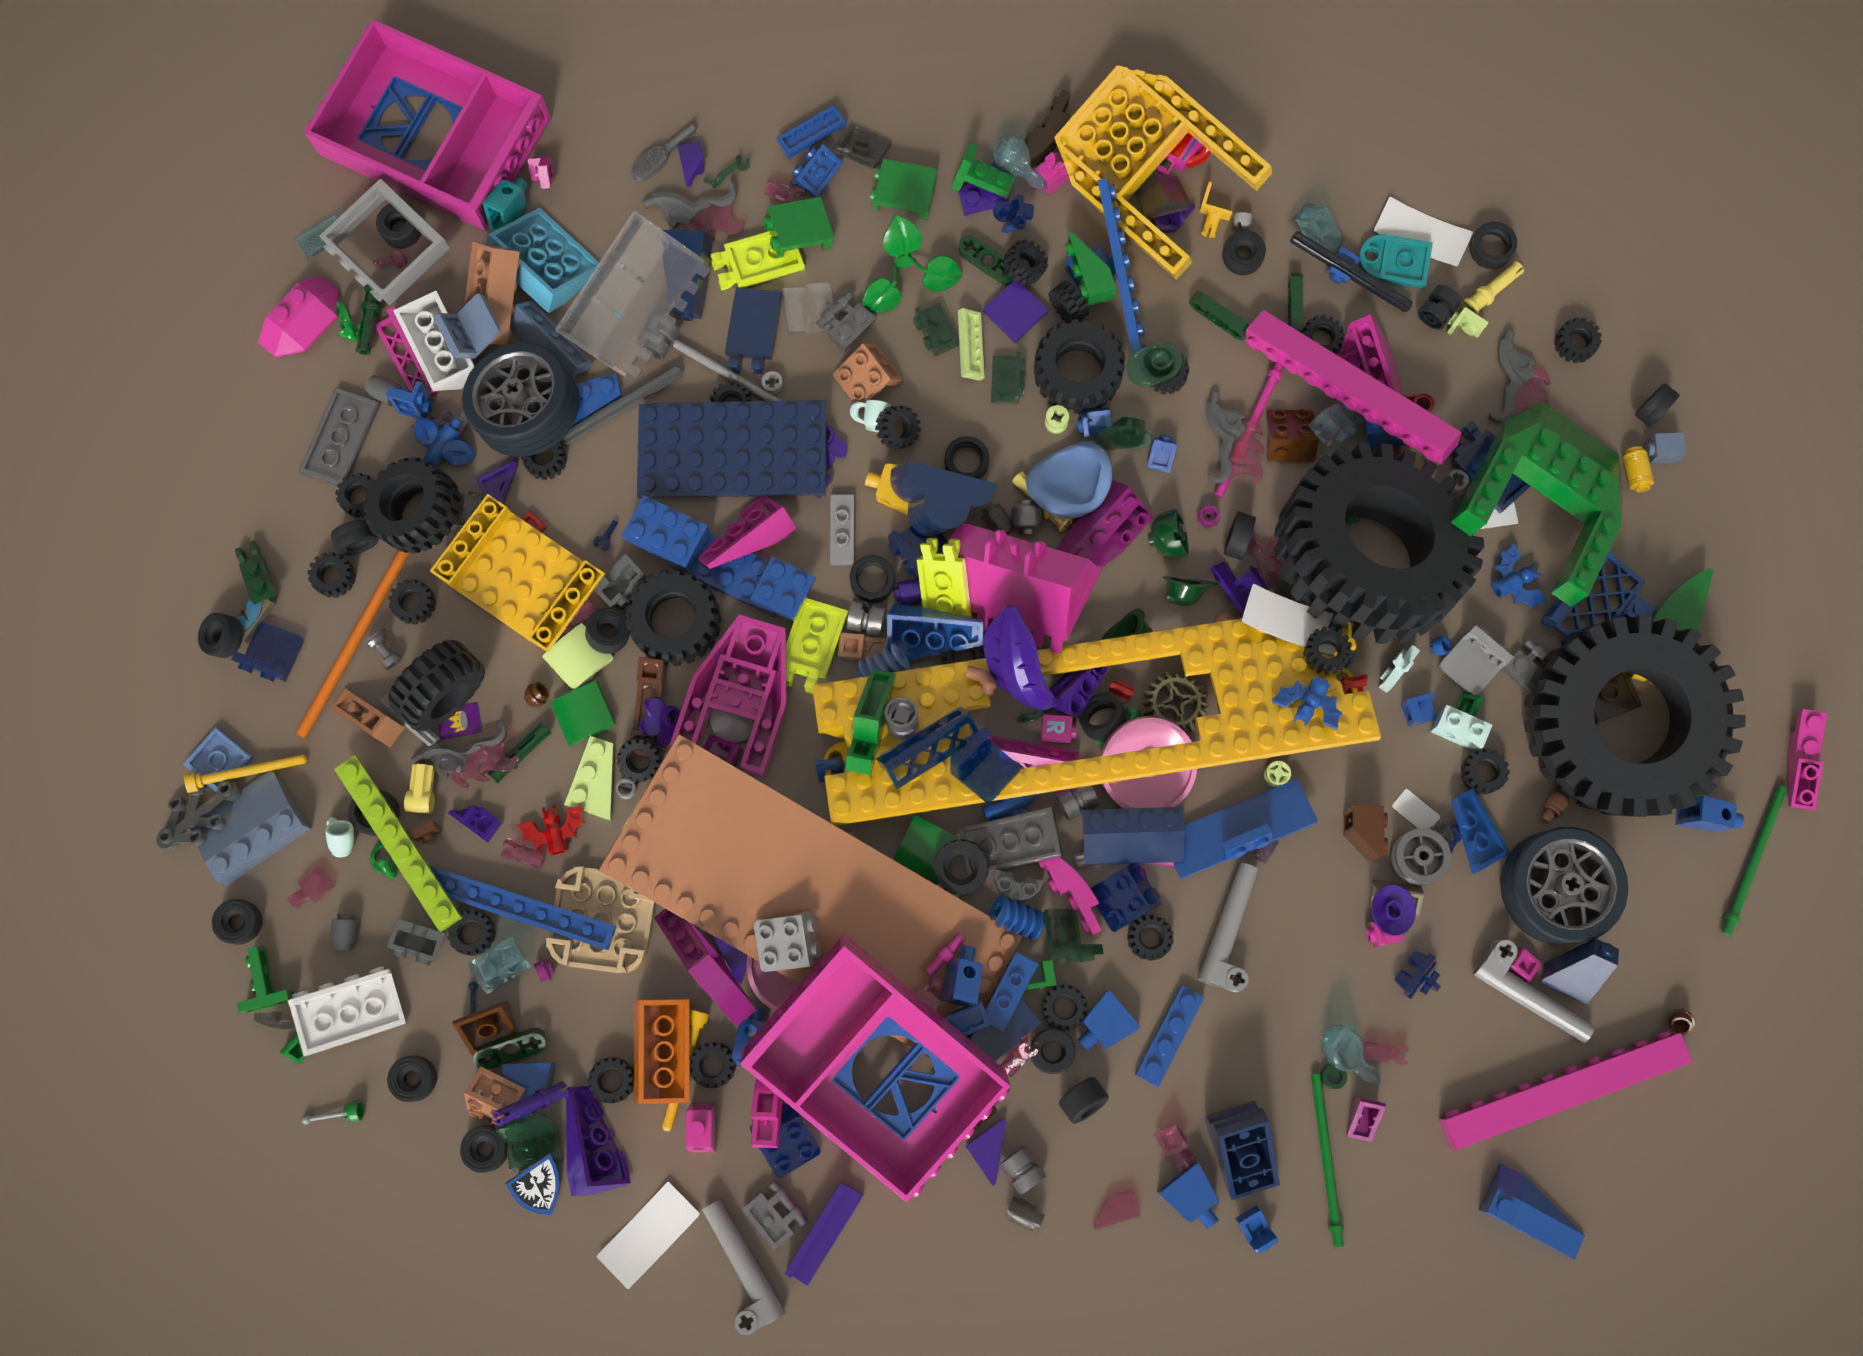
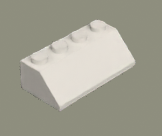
(429, 345)

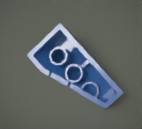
(930, 631)
(1523, 1207)

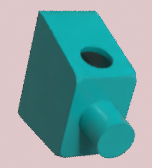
(505, 203)

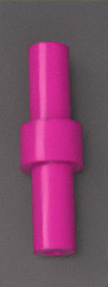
(944, 955)

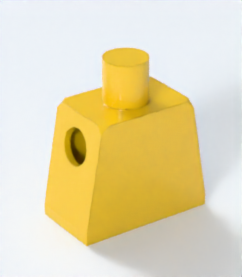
(884, 490)

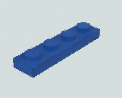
(1169, 1036)

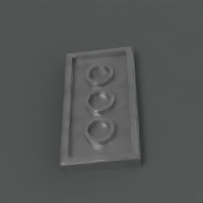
(339, 437)
(1015, 839)

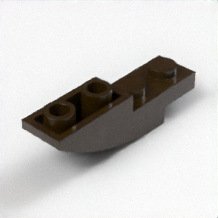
(1041, 139)

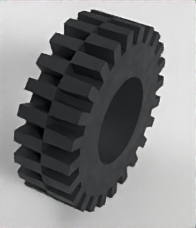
(1348, 582)
(1697, 706)

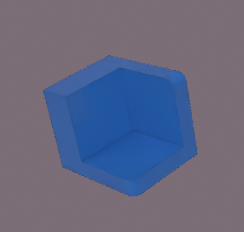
(1419, 709)

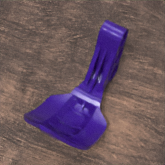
(1017, 670)

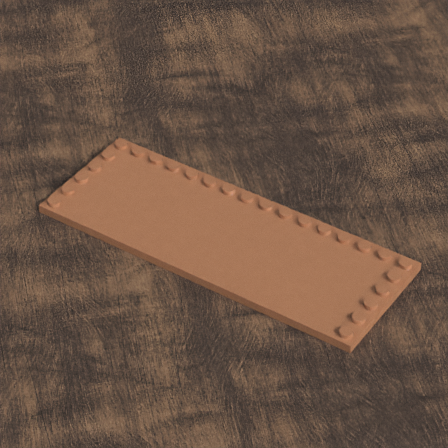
(740, 853)

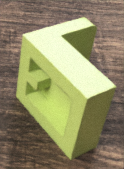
(1469, 321)

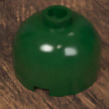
(1169, 535)

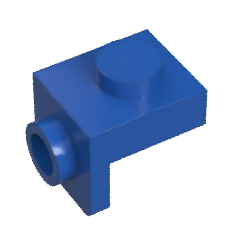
(1335, 274)
(1094, 421)
(1256, 1230)

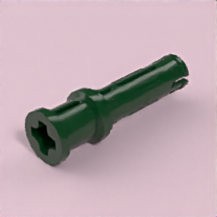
(371, 309)

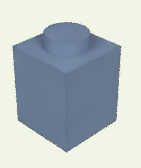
(1666, 448)

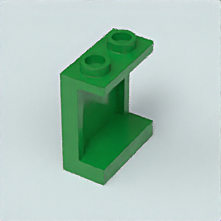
(904, 187)
(798, 225)

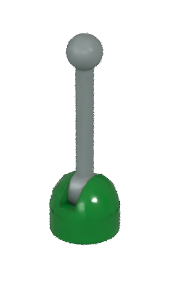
(351, 1112)

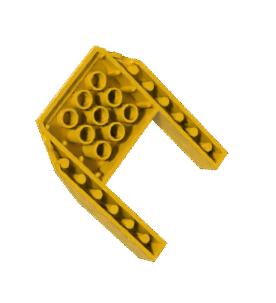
(1127, 134)

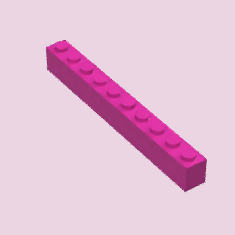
(1353, 387)
(1565, 1090)

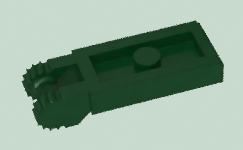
(255, 574)

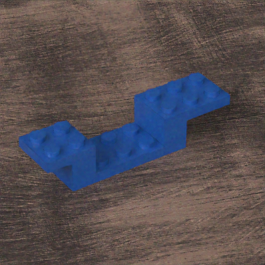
(680, 540)

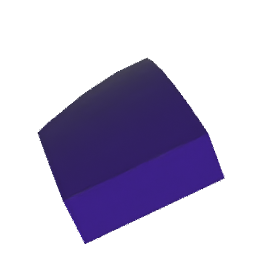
(691, 160)
(1171, 222)
(478, 821)

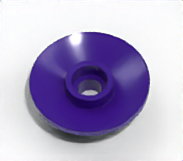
(1401, 910)

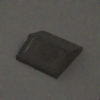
(862, 146)
(1162, 196)

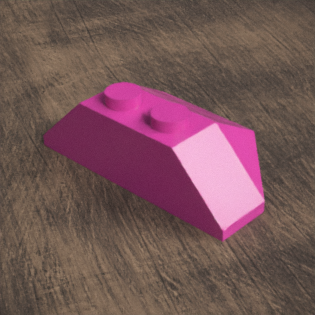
(300, 317)
(1369, 351)

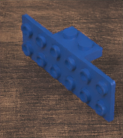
(1245, 827)

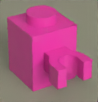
(1053, 172)

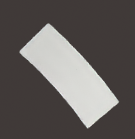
(1406, 222)
(1284, 618)
(648, 1235)

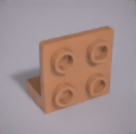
(866, 373)
(490, 1093)

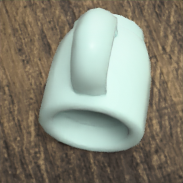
(871, 412)
(339, 837)

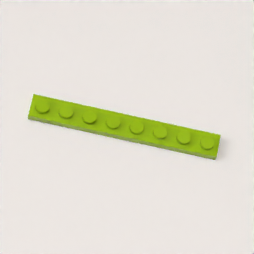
(398, 843)

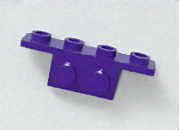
(1237, 590)

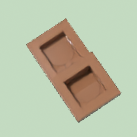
(859, 646)

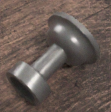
(377, 641)

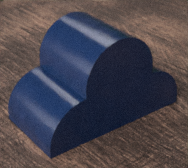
(938, 497)
(1243, 1149)

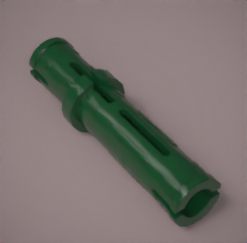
(522, 749)

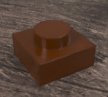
(425, 832)

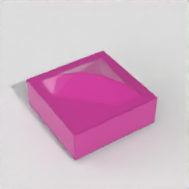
(1525, 964)

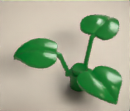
(899, 241)

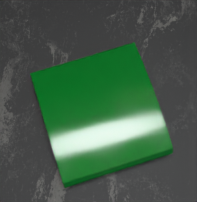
(583, 713)
(920, 847)

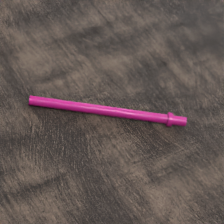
(1273, 376)

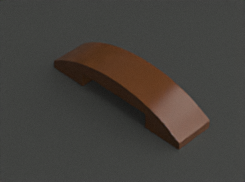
(650, 686)

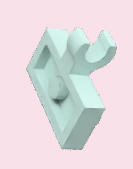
(1403, 663)

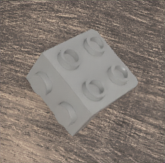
(1475, 660)
(787, 942)

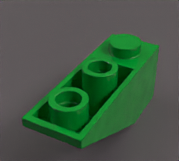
(1094, 275)

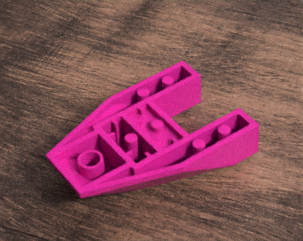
(744, 679)

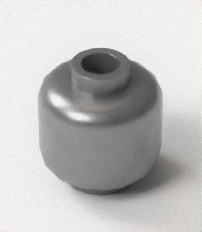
(1026, 516)

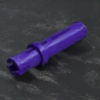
(541, 1099)

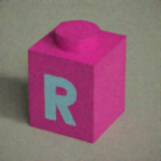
(1057, 729)

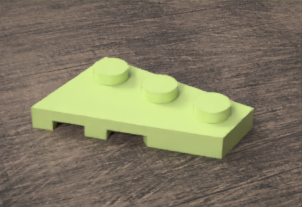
(594, 779)

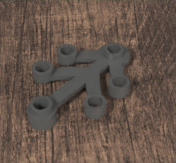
(173, 835)

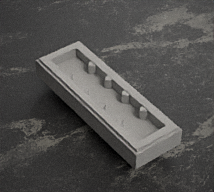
(841, 530)

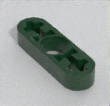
(970, 256)
(1295, 301)
(1219, 315)
(504, 1058)

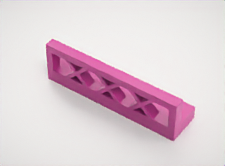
(409, 352)
(1034, 754)

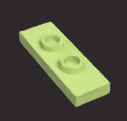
(971, 344)

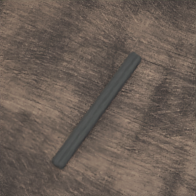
(622, 404)

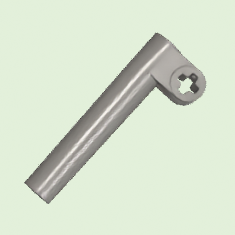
(1215, 968)
(1494, 971)
(765, 1303)

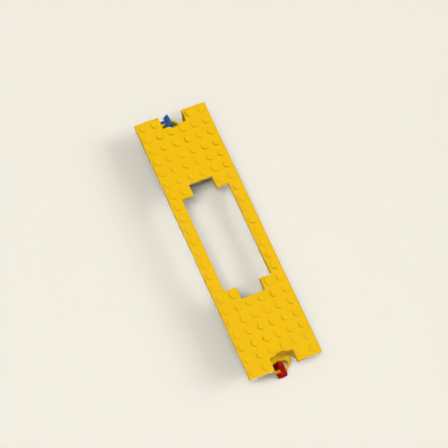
(1245, 676)

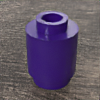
(908, 591)

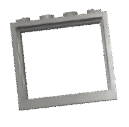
(356, 214)

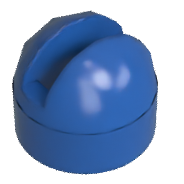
(1441, 645)

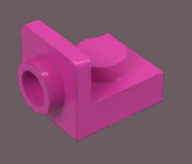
(541, 170)
(1380, 938)

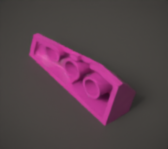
(760, 526)

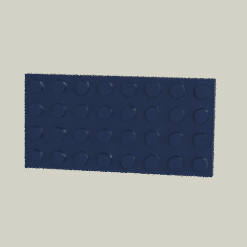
(732, 449)

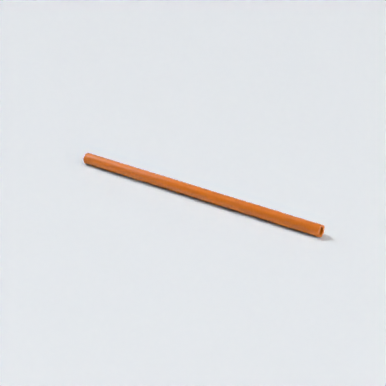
(352, 644)

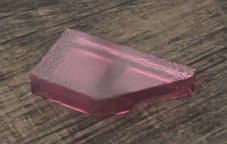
(1117, 1210)

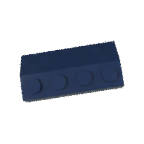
(1133, 835)

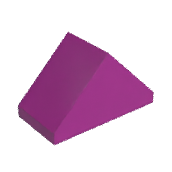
(724, 749)
(1364, 1118)

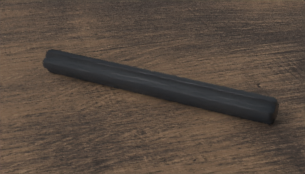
(1356, 274)

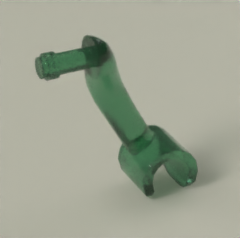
(724, 173)
(1028, 717)

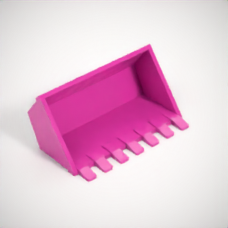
(1039, 580)

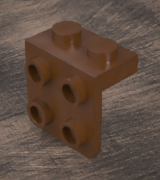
(1291, 436)

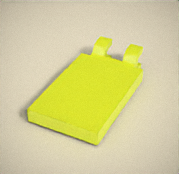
(754, 262)
(944, 578)
(813, 642)

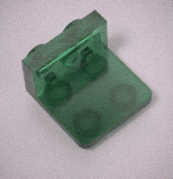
(1065, 937)
(530, 1140)

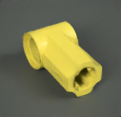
(420, 795)

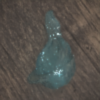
(1013, 157)
(1345, 1050)

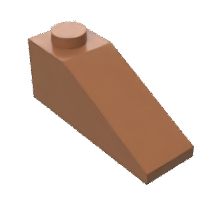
(367, 718)

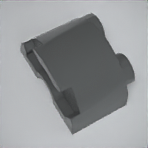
(620, 583)
(1018, 891)
(415, 940)

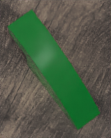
(1686, 602)
(870, 722)

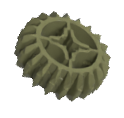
(1173, 693)

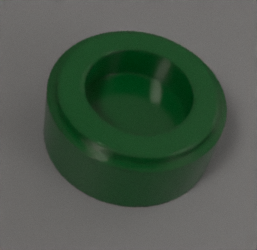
(1333, 1077)

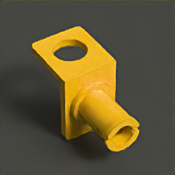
(1213, 214)

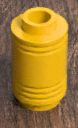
(1638, 469)

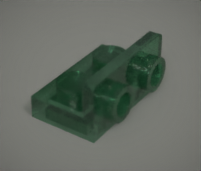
(936, 328)
(1006, 379)

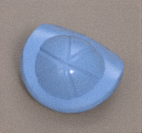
(1071, 480)

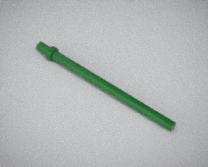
(1732, 918)
(1336, 1226)

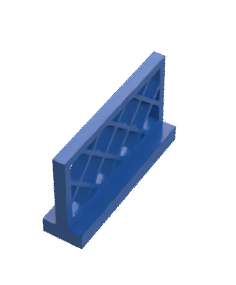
(1560, 610)

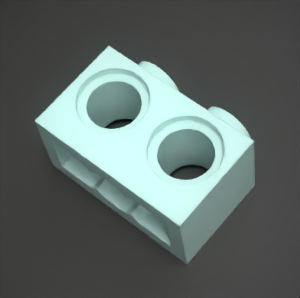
(1461, 728)

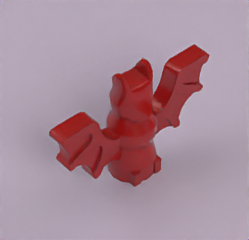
(554, 833)

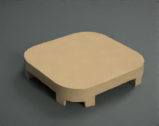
(606, 900)

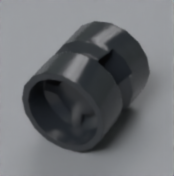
(1439, 307)

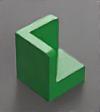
(1043, 976)

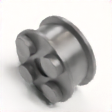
(1406, 857)

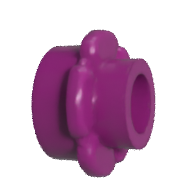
(1208, 510)
(544, 970)

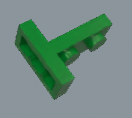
(982, 175)
(262, 984)

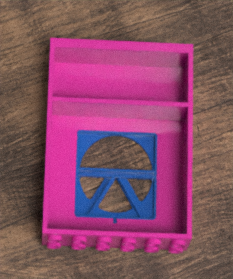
(490, 132)
(809, 1056)

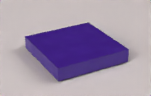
(1015, 311)

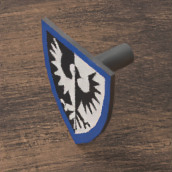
(536, 1186)

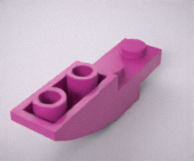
(1803, 761)
(1066, 880)
(766, 1117)

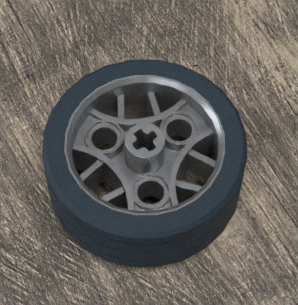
(509, 390)
(1564, 886)

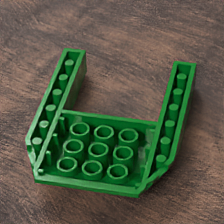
(1565, 468)

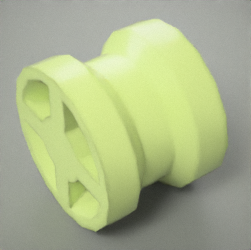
(1058, 424)
(1279, 769)

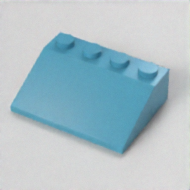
(550, 260)

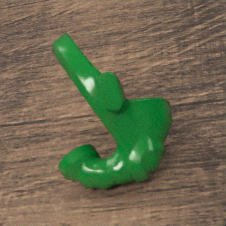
(346, 323)
(383, 866)

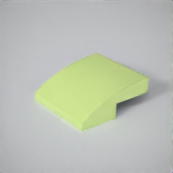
(575, 659)

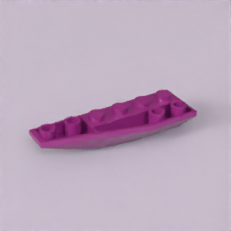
(1108, 528)

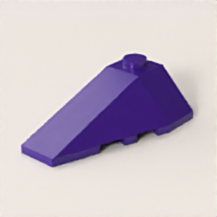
(592, 1155)

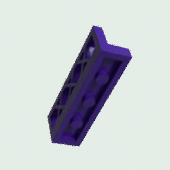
(824, 1233)

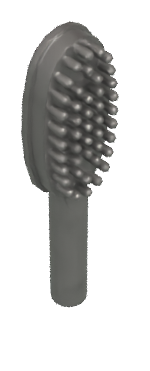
(657, 157)

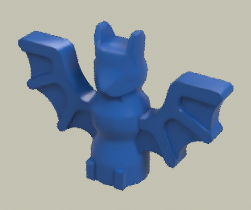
(1512, 581)
(1312, 698)

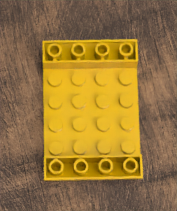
(517, 573)

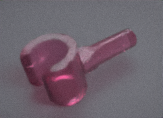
(396, 256)

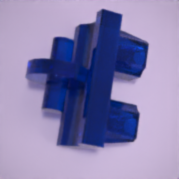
(1013, 214)
(1424, 966)

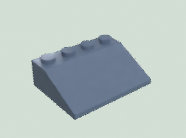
(254, 830)

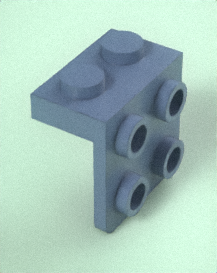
(469, 329)

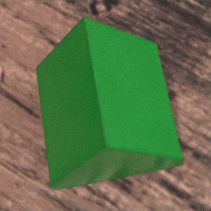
(1469, 704)
(293, 1050)

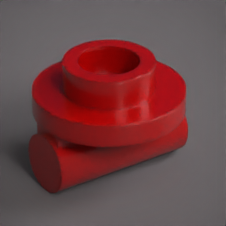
(1121, 689)

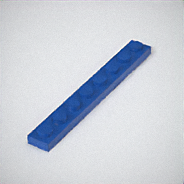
(1121, 262)
(526, 909)

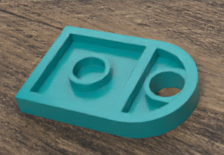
(1398, 260)

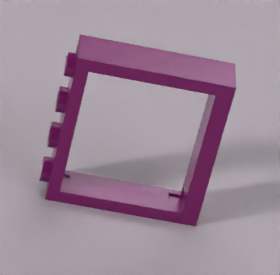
(701, 962)

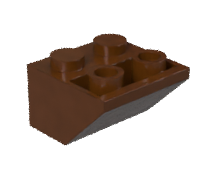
(1365, 830)

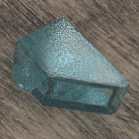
(1319, 226)

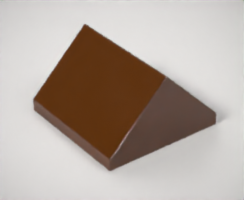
(486, 1026)

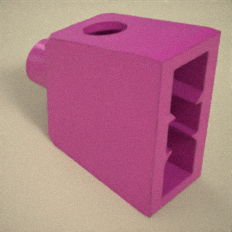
(701, 1127)

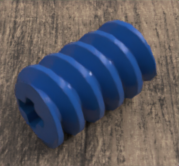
(1017, 917)

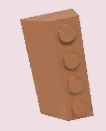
(494, 275)

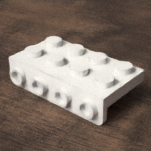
(346, 1011)

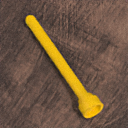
(194, 781)
(697, 1021)

